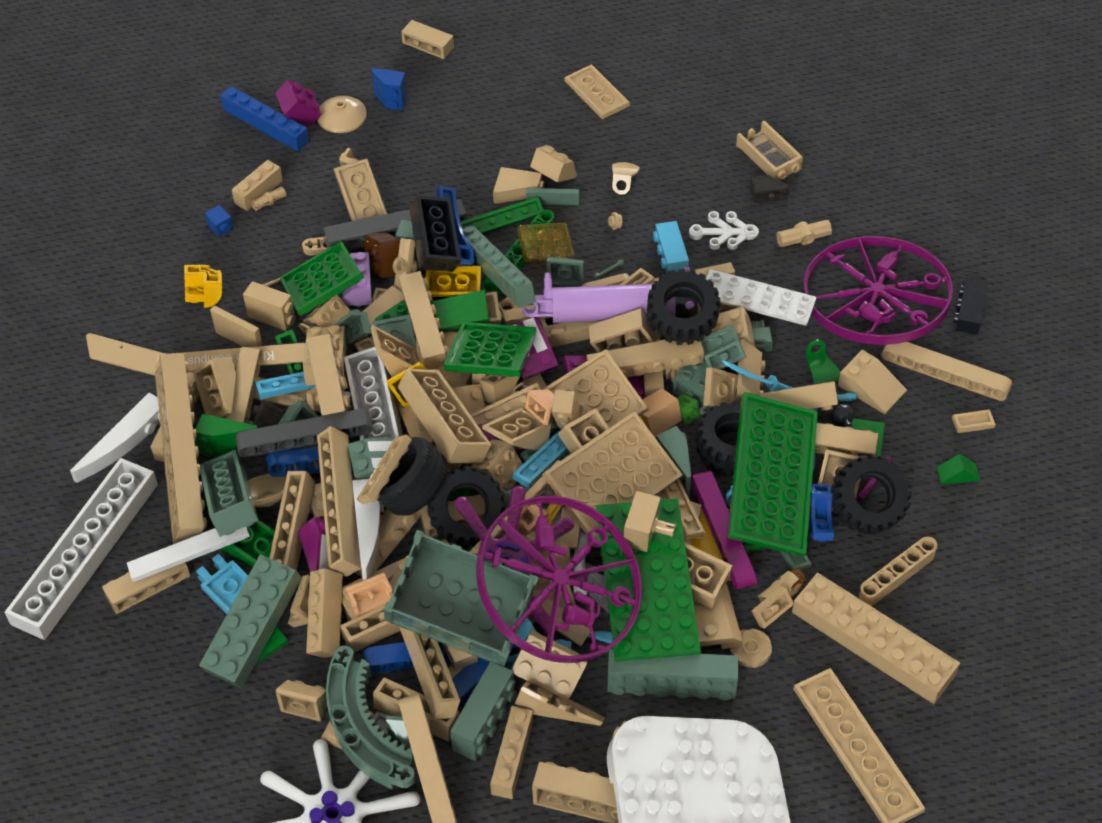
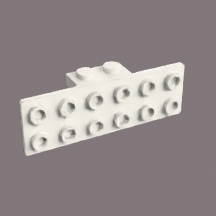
(763, 297)

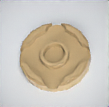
(757, 648)

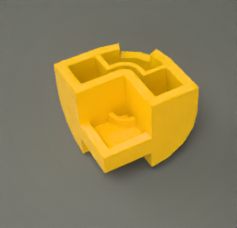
(202, 284)

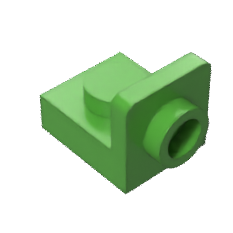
(689, 408)

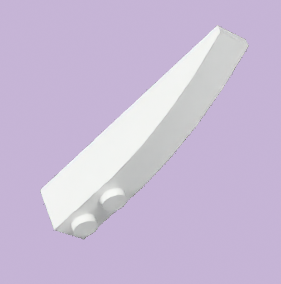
(120, 439)
(368, 528)

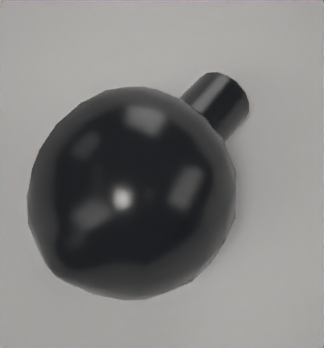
(842, 415)

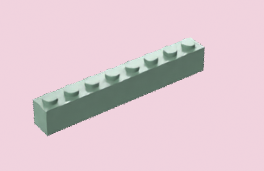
(500, 269)

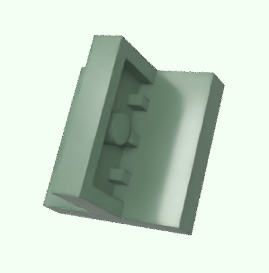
(398, 327)

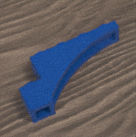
(465, 249)

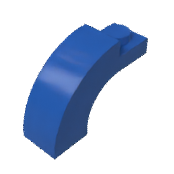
(820, 513)

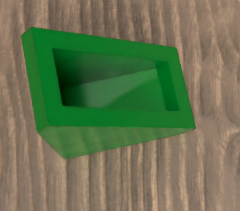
(958, 470)

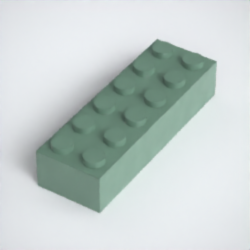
(228, 493)
(250, 621)
(679, 676)

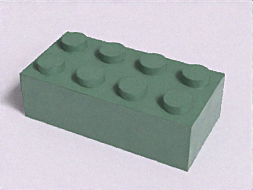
(483, 711)

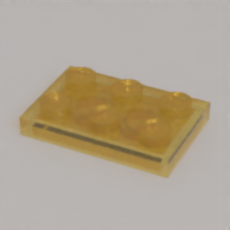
(545, 241)

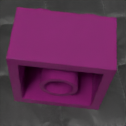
(298, 103)

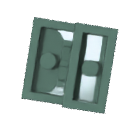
(722, 346)

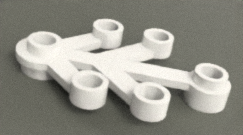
(745, 232)

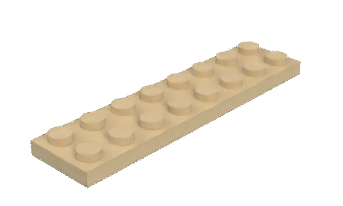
(858, 748)

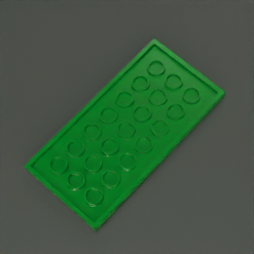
(773, 475)
(666, 612)

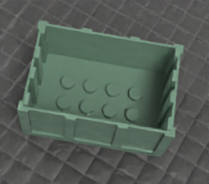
(442, 599)

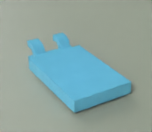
(224, 584)

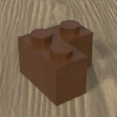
(384, 251)

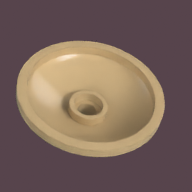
(342, 114)
(266, 490)

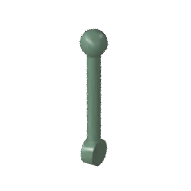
(619, 263)

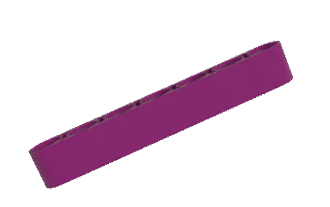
(717, 517)

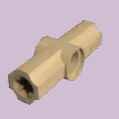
(804, 233)
(405, 261)

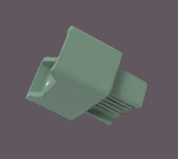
(761, 335)

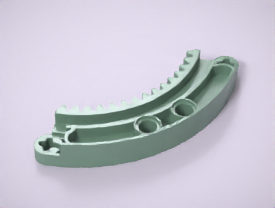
(372, 751)

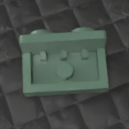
(356, 326)

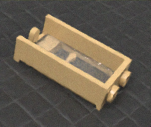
(770, 152)

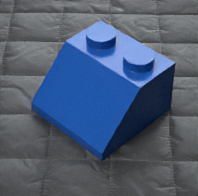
(390, 88)

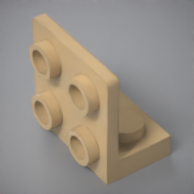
(327, 313)
(501, 463)

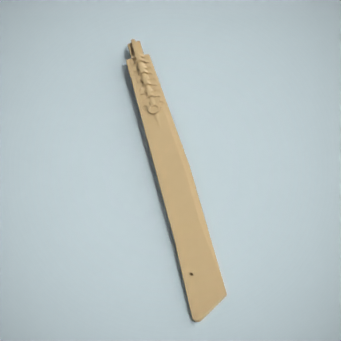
(145, 361)

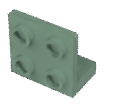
(691, 382)

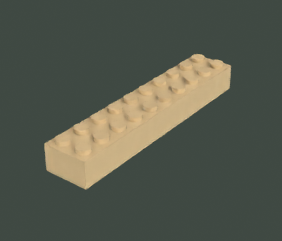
(179, 447)

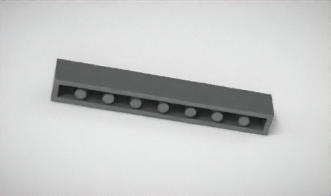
(353, 232)

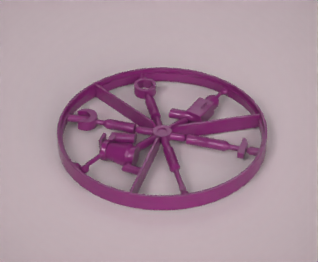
(876, 288)
(572, 613)

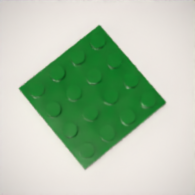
(321, 278)
(490, 349)

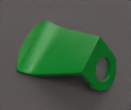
(820, 365)

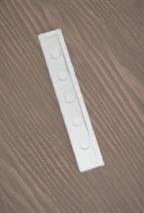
(182, 552)

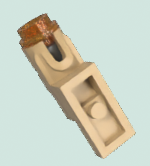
(778, 597)

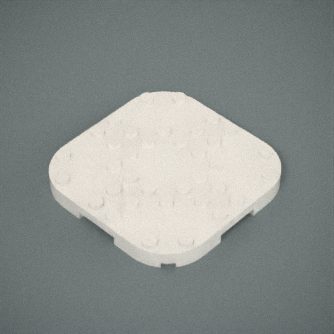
(695, 772)

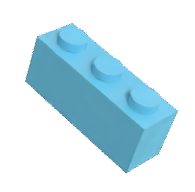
(670, 246)

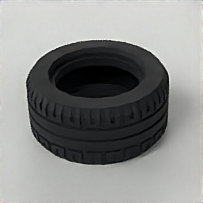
(415, 479)

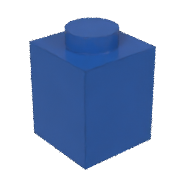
(219, 220)

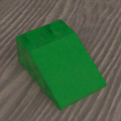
(217, 435)
(250, 548)

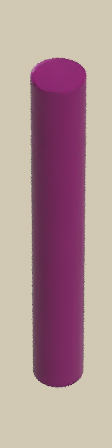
(868, 487)

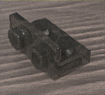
(265, 414)

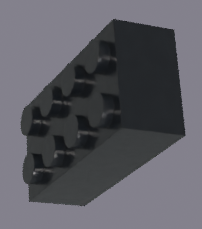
(434, 233)

